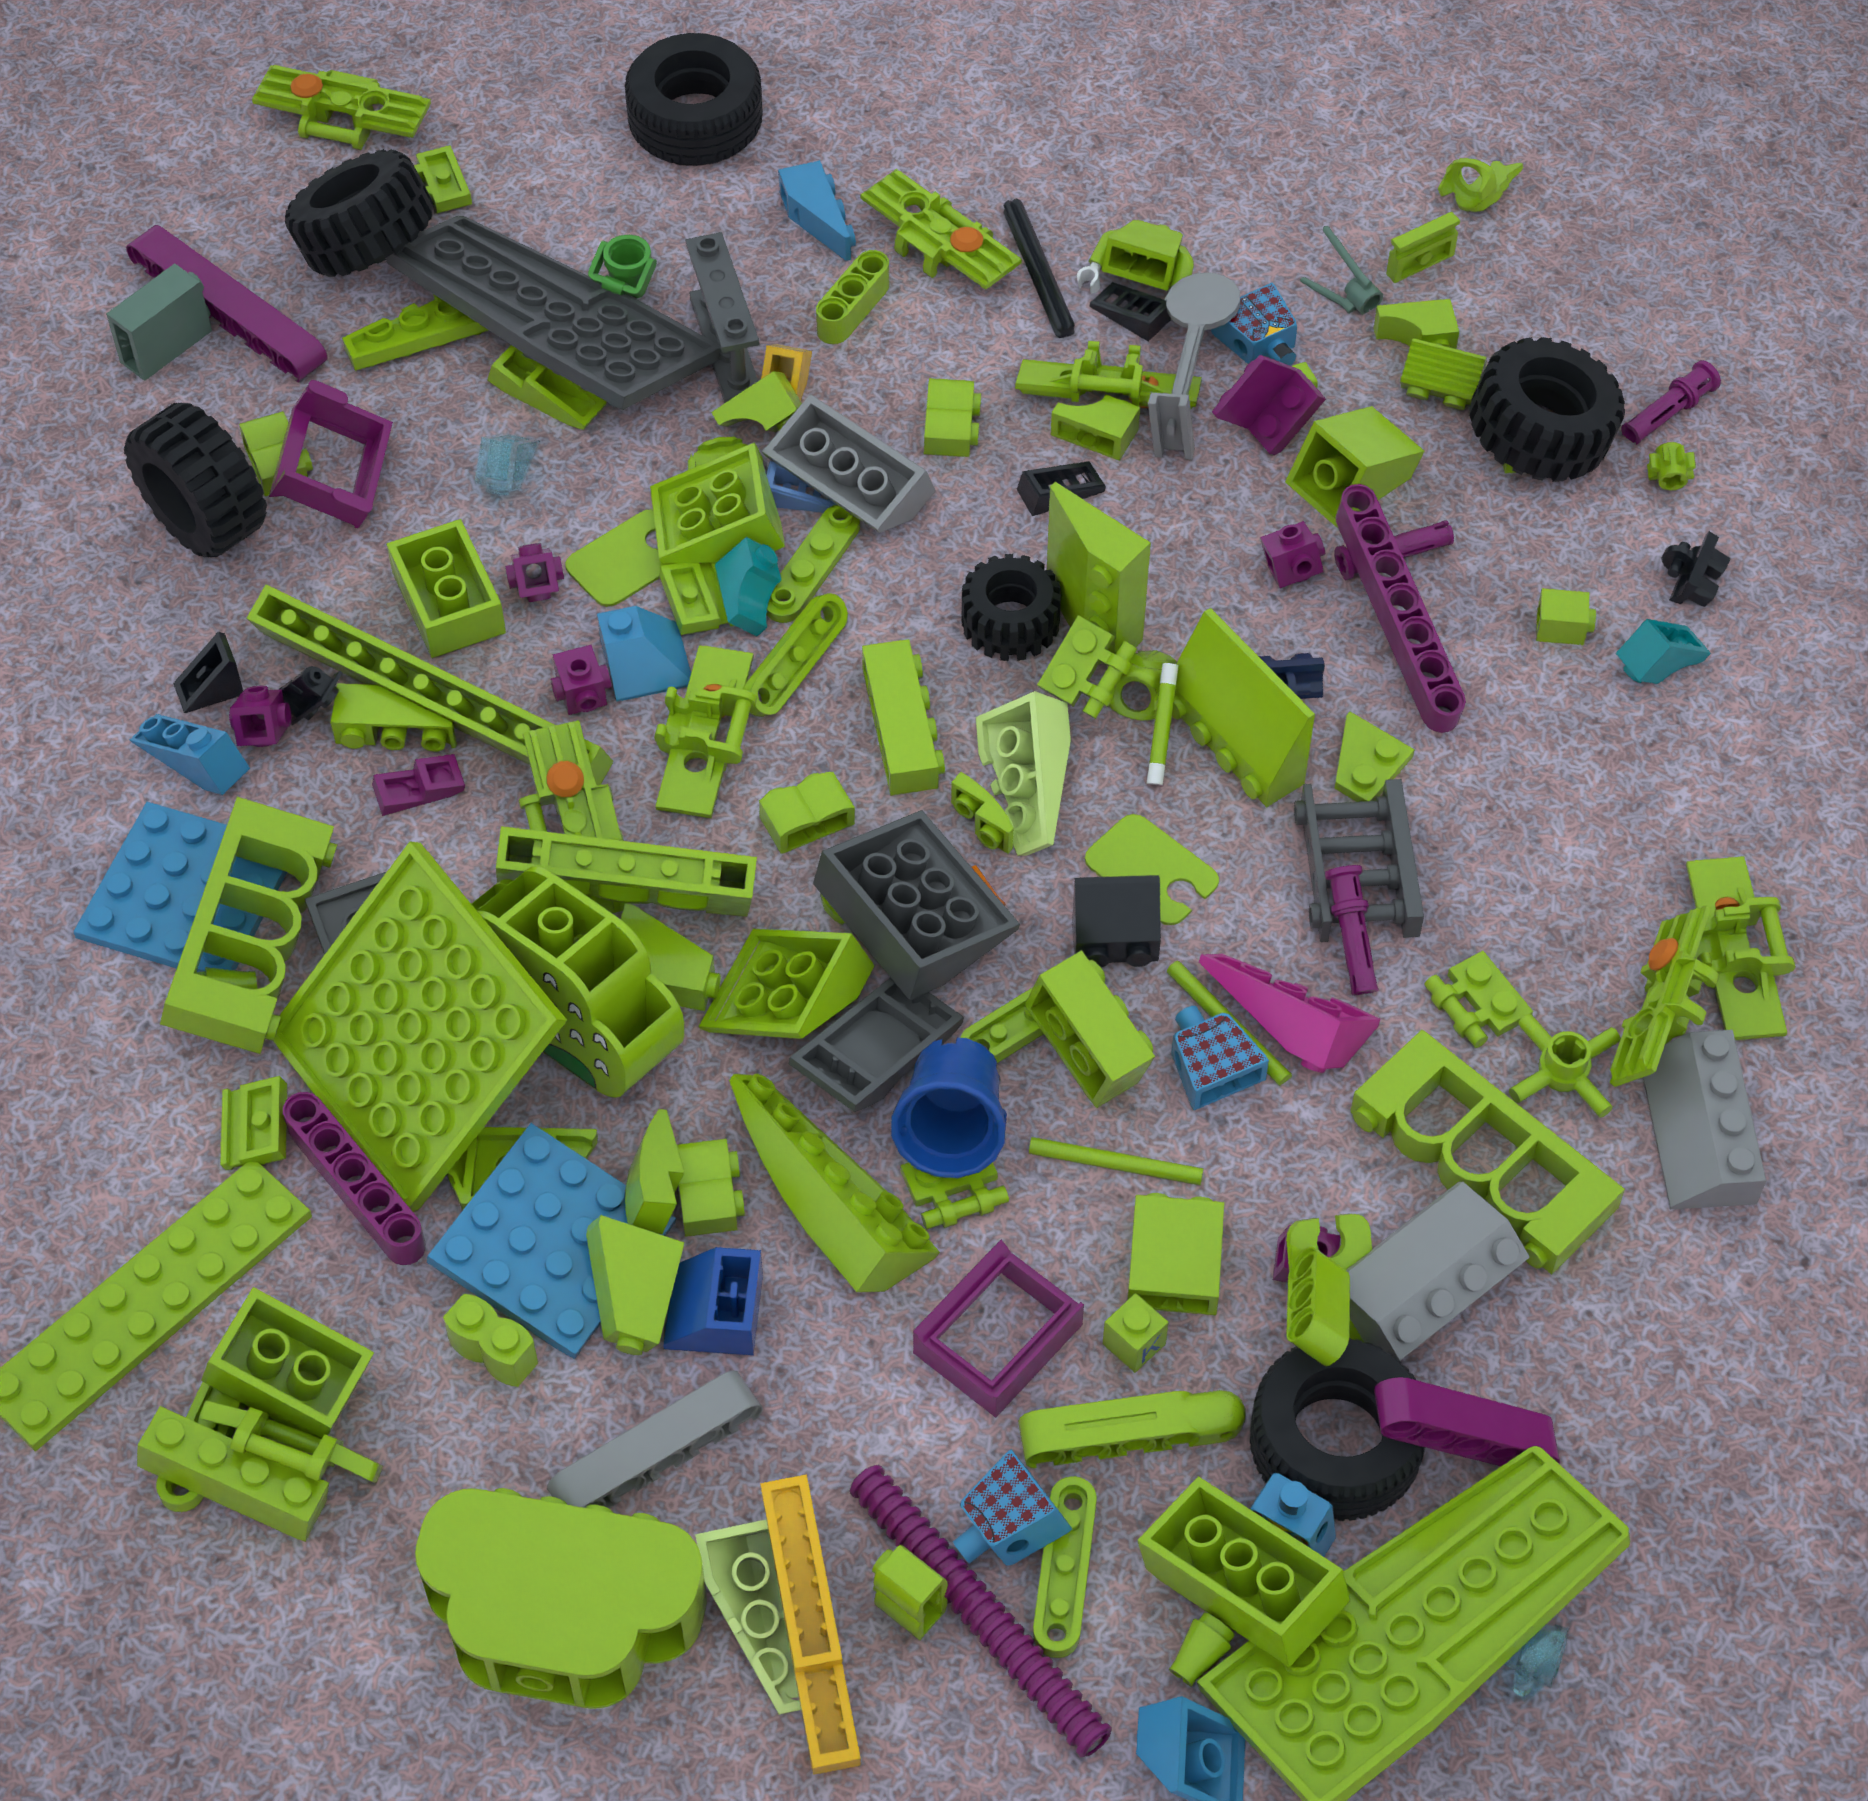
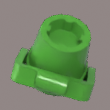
(627, 263)

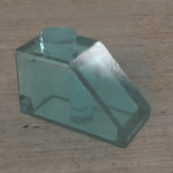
(504, 462)

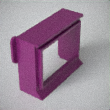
(330, 409)
(999, 1392)

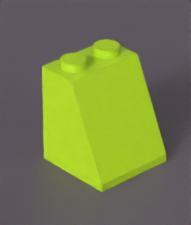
(1350, 451)

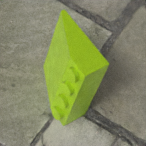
(1098, 567)
(1242, 711)

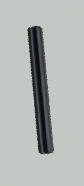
(1039, 268)

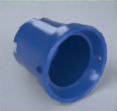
(951, 1111)

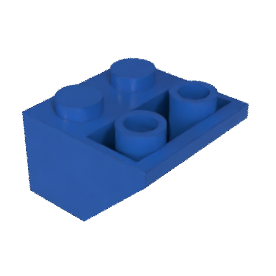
(716, 1302)

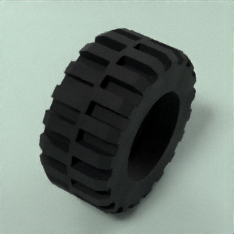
(359, 213)
(1532, 438)
(195, 479)

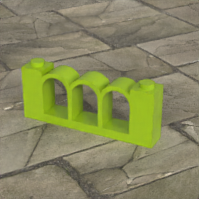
(633, 870)
(221, 1009)
(1415, 1073)

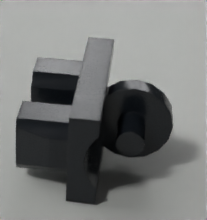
(1692, 566)

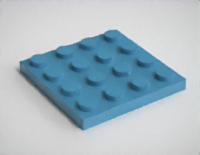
(158, 884)
(527, 1240)

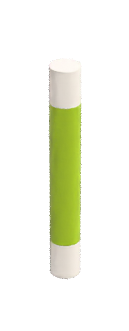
(1162, 724)

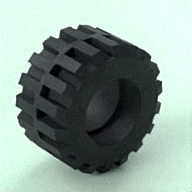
(1006, 630)

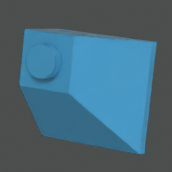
(642, 652)
(1192, 1750)

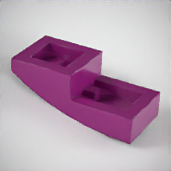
(427, 782)

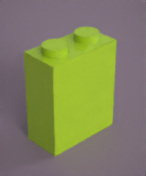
(1177, 1253)

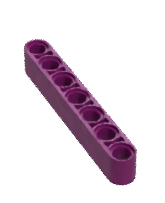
(233, 304)
(1398, 624)

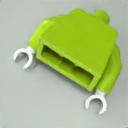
(1141, 254)

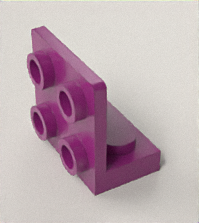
(1270, 402)

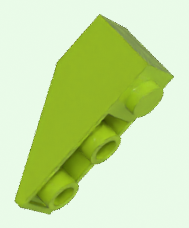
(366, 707)

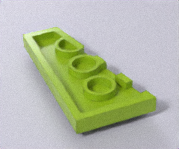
(411, 332)

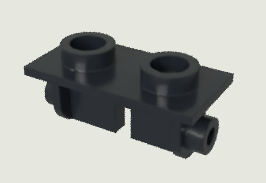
(309, 692)

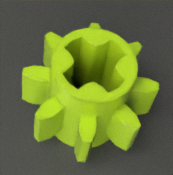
(1671, 466)

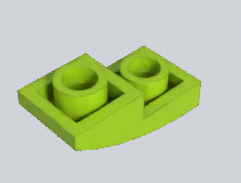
(991, 821)

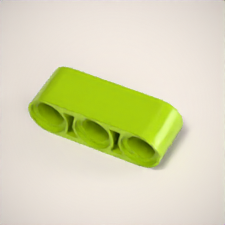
(852, 297)
(1318, 1306)

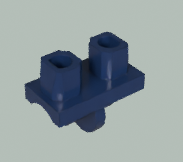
(1300, 673)

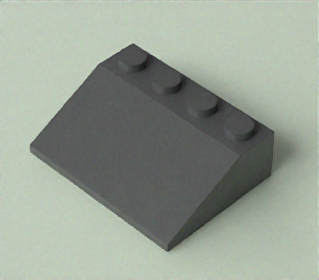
(913, 902)

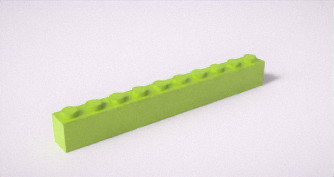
(384, 665)

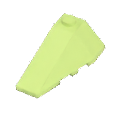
(1029, 753)
(746, 1589)

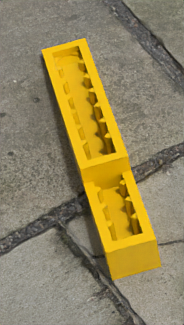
(810, 1625)

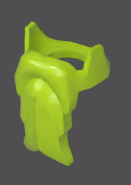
(1484, 190)
(1147, 670)

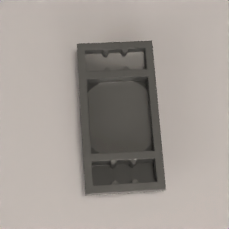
(874, 1044)

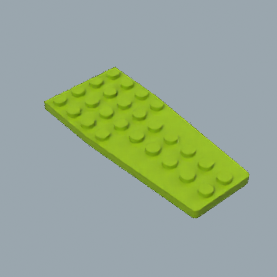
(1421, 1627)

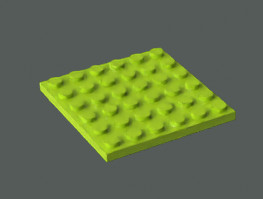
(416, 1025)

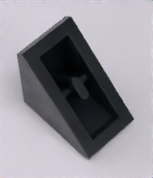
(209, 677)

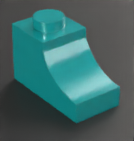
(746, 584)
(1660, 650)

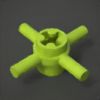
(1556, 1067)

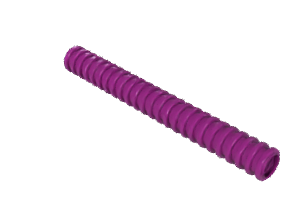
(982, 1613)

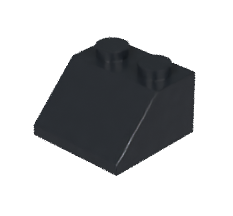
(1117, 919)

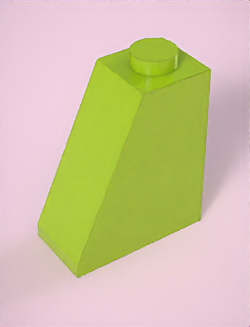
(675, 960)
(632, 1281)

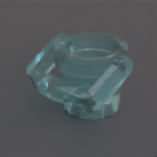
(1538, 1661)

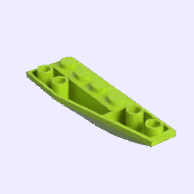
(830, 1194)

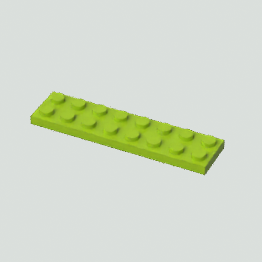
(146, 1302)

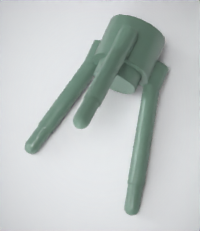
(1360, 290)

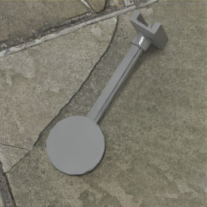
(1199, 305)

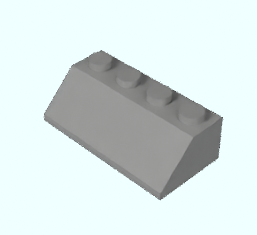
(850, 466)
(1704, 1123)
(1431, 1270)

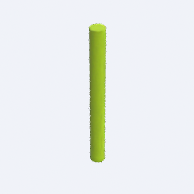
(1215, 1007)
(1116, 1161)

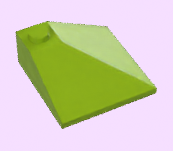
(714, 508)
(789, 983)

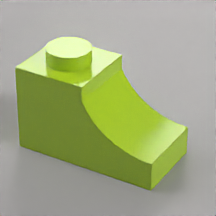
(1421, 320)
(767, 402)
(1100, 426)

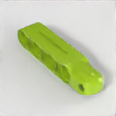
(1129, 1424)

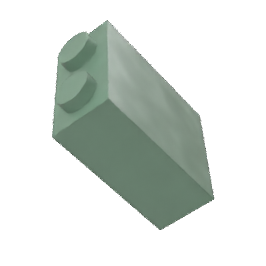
(159, 321)

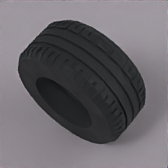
(697, 131)
(1351, 1484)

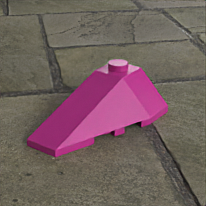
(1311, 1028)

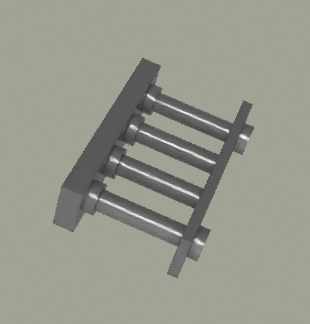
(723, 313)
(1393, 841)

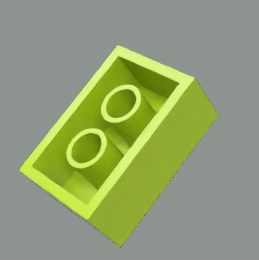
(446, 588)
(1089, 1028)
(286, 1365)

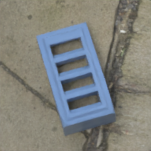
(791, 499)

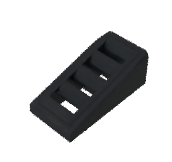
(1136, 322)
(1035, 490)

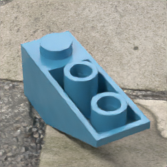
(812, 205)
(194, 751)

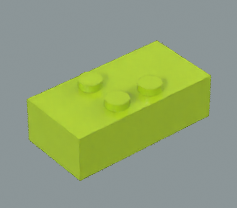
(1244, 1571)

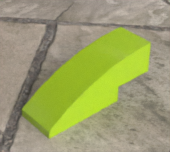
(544, 389)
(654, 1177)

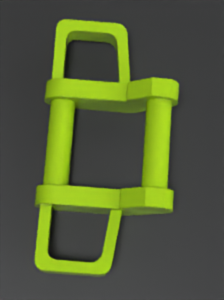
(256, 1425)

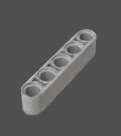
(657, 1443)

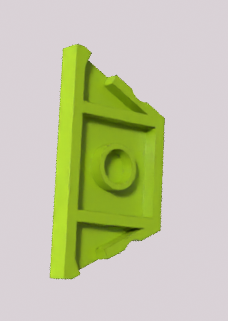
(492, 1146)

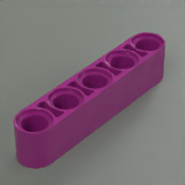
(350, 1161)
(1460, 1422)

